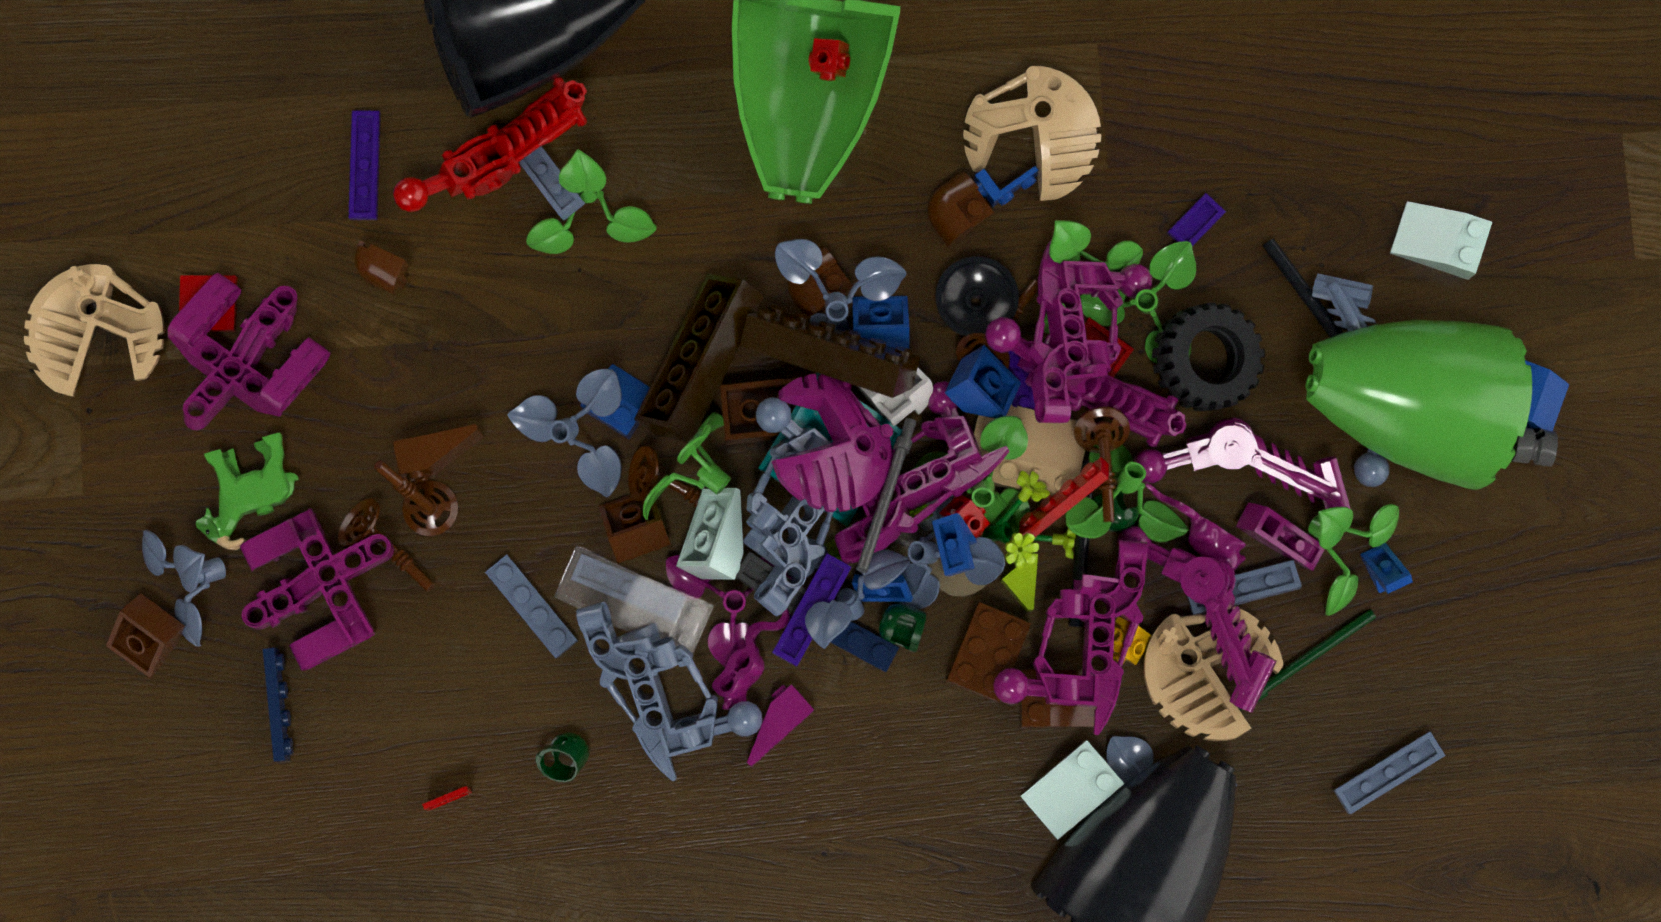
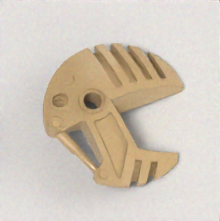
(1062, 140)
(63, 331)
(1194, 691)

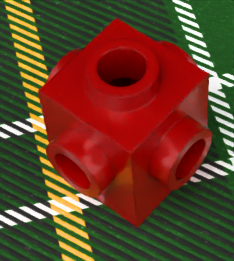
(829, 59)
(970, 513)

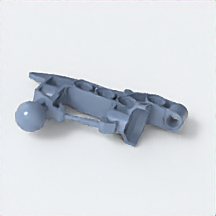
(768, 523)
(662, 736)

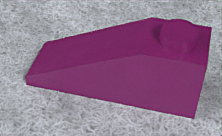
(1280, 535)
(782, 717)

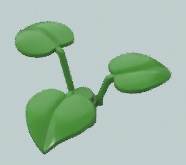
(587, 178)
(1072, 238)
(1172, 266)
(998, 433)
(709, 473)
(1156, 520)
(1329, 529)

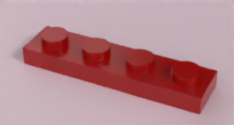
(1067, 497)

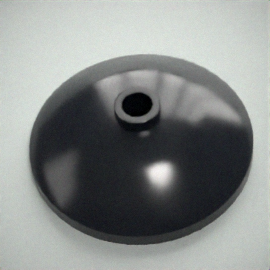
(975, 279)

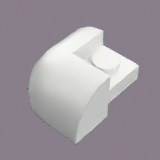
(902, 405)

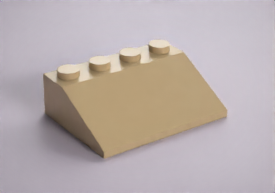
(1049, 453)

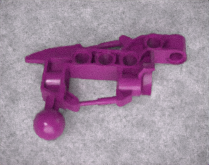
(1091, 357)
(962, 466)
(1094, 687)

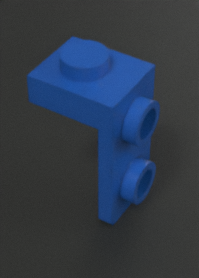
(994, 195)

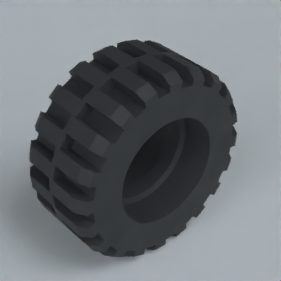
(1241, 350)

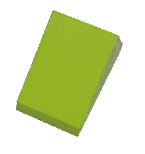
(1022, 584)

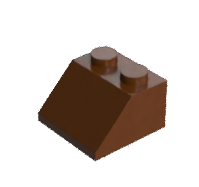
(629, 530)
(144, 635)

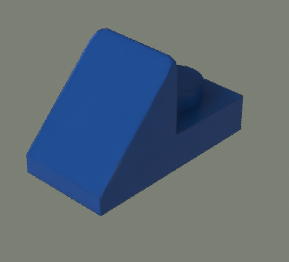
(953, 544)
(1385, 569)
(894, 592)

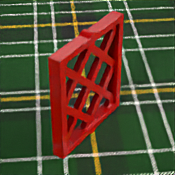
(447, 798)

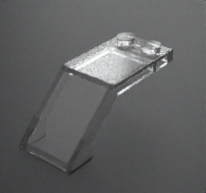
(633, 598)

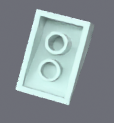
(1441, 239)
(714, 537)
(1072, 789)

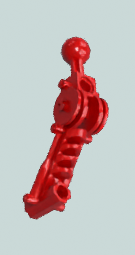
(536, 126)

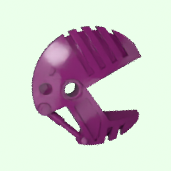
(838, 471)

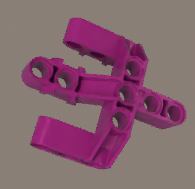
(189, 335)
(351, 621)

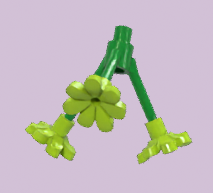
(1020, 546)

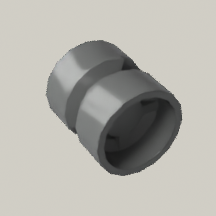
(1538, 446)

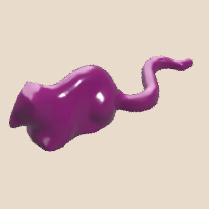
(1205, 536)
(745, 665)

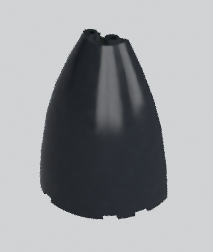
(515, 46)
(1149, 847)

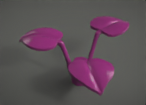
(724, 637)

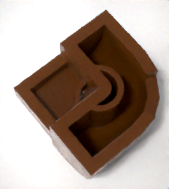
(957, 208)
(380, 268)
(808, 295)

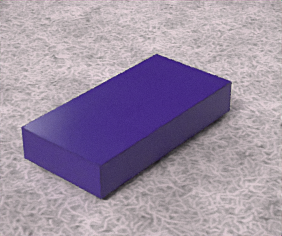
(1197, 220)

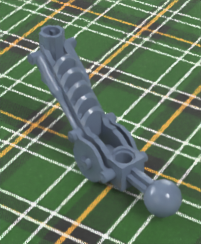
(1347, 296)

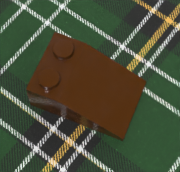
(431, 453)
(1038, 714)

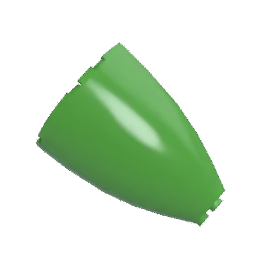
(790, 118)
(1427, 395)

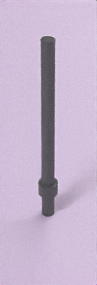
(902, 447)

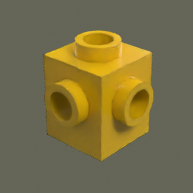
(1138, 645)

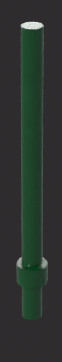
(1317, 651)

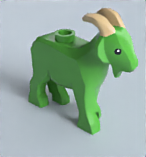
(248, 492)

